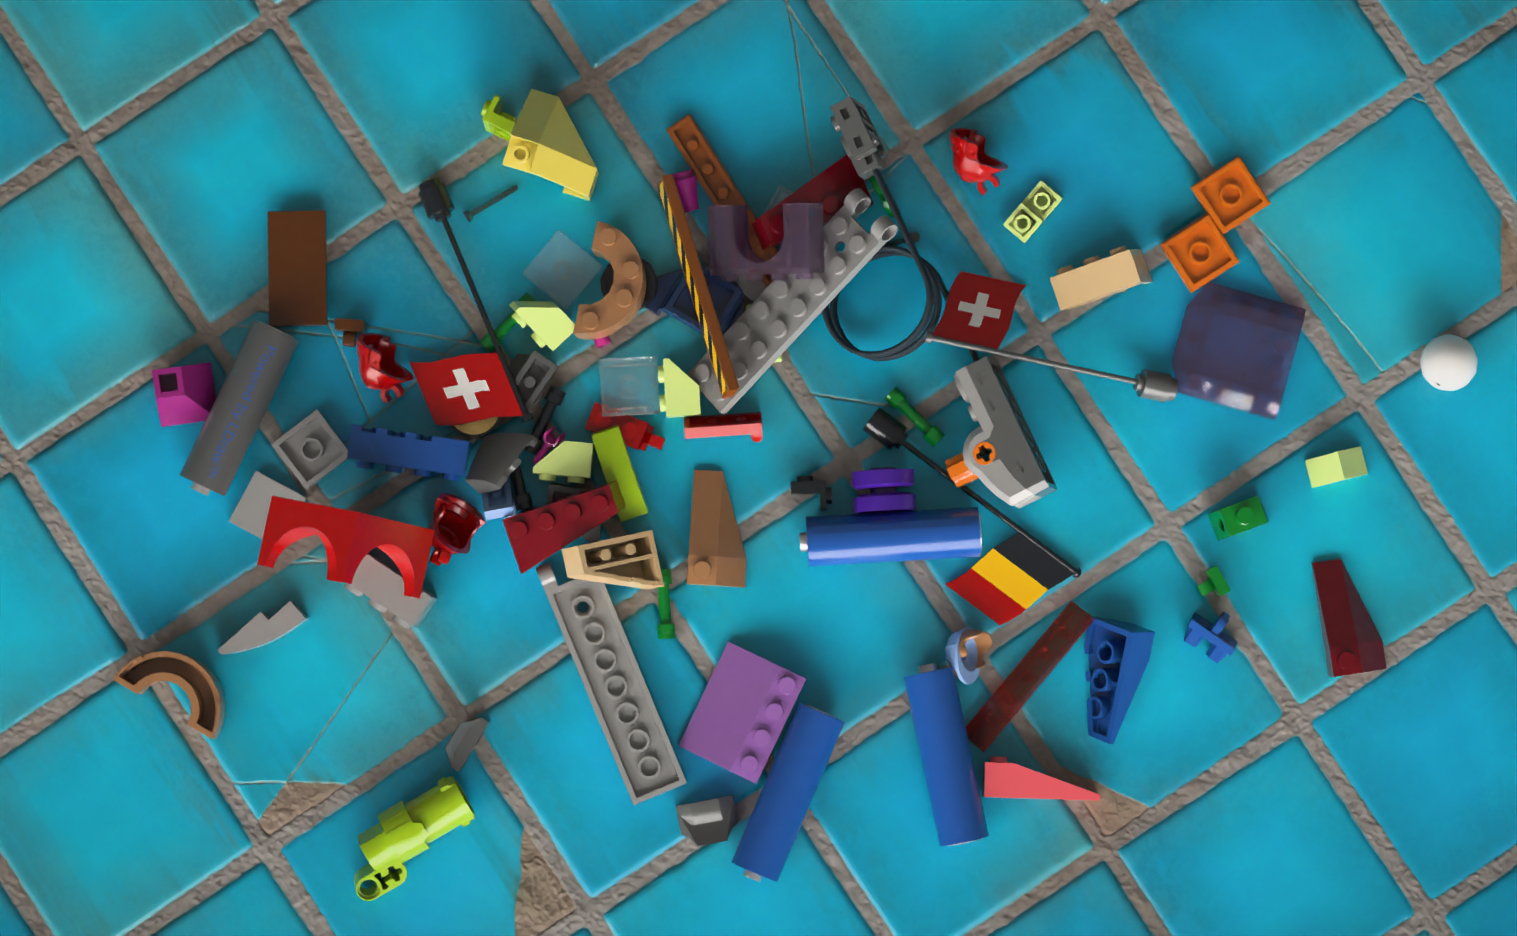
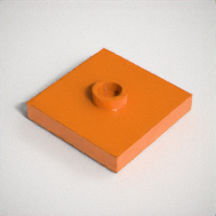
(1230, 195)
(1199, 253)

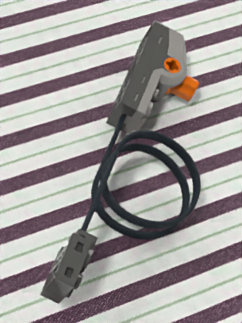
(1016, 463)

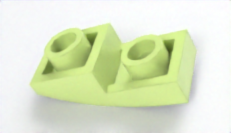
(1033, 211)

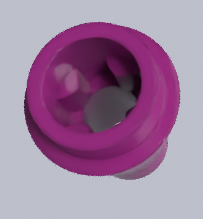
(687, 189)

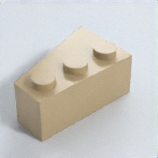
(1100, 277)
(617, 561)

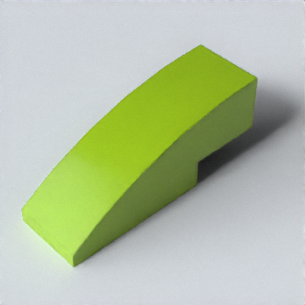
(619, 466)

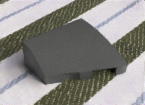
(497, 460)

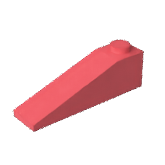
(1012, 780)

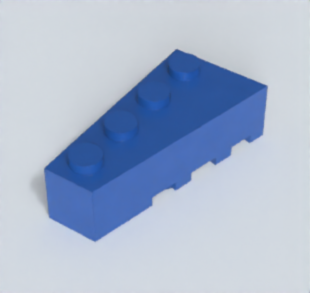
(408, 451)

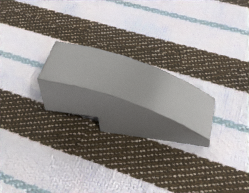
(265, 630)

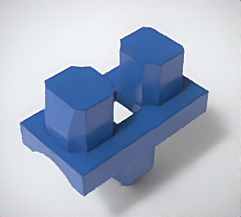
(1221, 642)

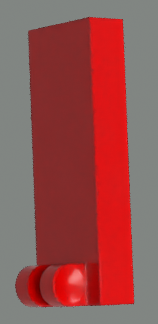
(724, 425)

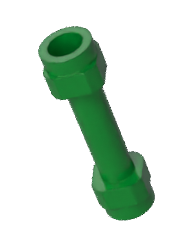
(504, 327)
(896, 398)
(666, 629)

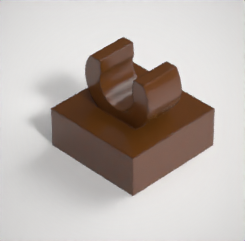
(350, 329)

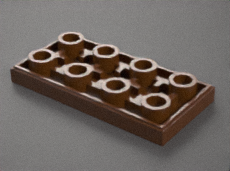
(297, 268)

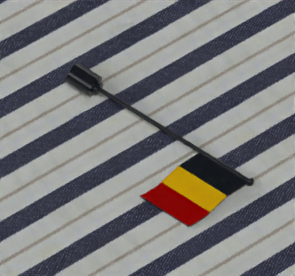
(1009, 574)

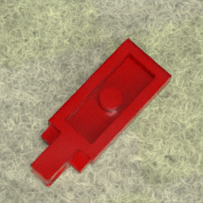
(635, 432)

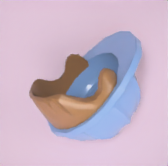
(966, 652)

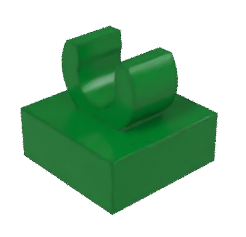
(1215, 582)

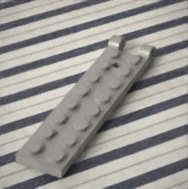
(794, 303)
(614, 686)

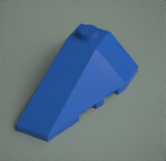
(1116, 665)

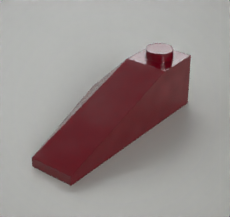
(1347, 629)

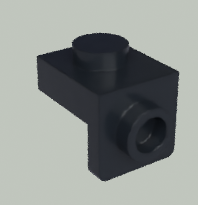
(807, 485)

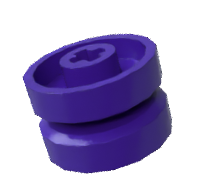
(883, 490)

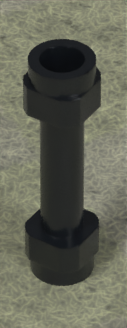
(554, 397)
(522, 499)

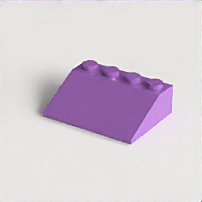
(742, 712)

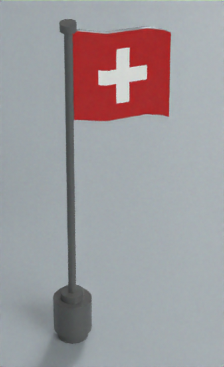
(981, 314)

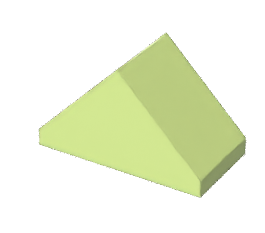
(1336, 467)

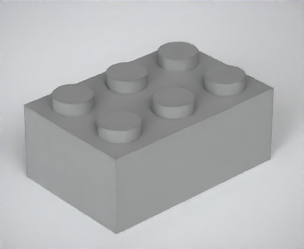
(386, 592)

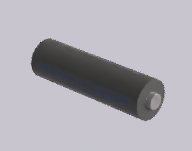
(239, 408)

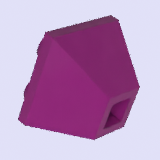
(184, 393)

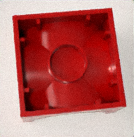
(347, 539)

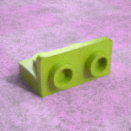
(495, 121)

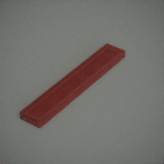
(1028, 675)

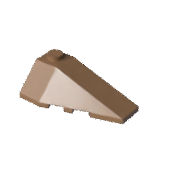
(715, 542)

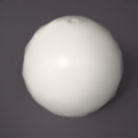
(1448, 362)

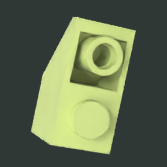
(546, 320)
(681, 392)
(567, 460)

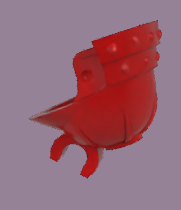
(971, 159)
(379, 366)
(453, 527)

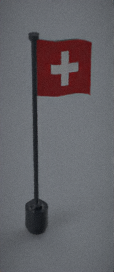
(466, 385)

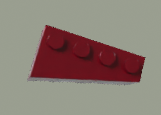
(827, 188)
(553, 525)

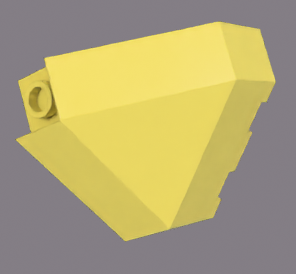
(550, 146)

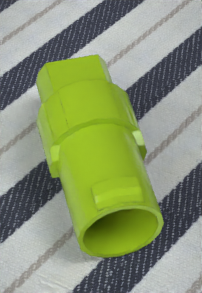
(406, 832)

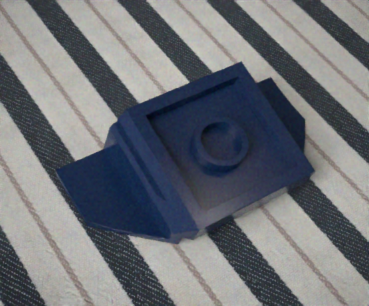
(675, 299)

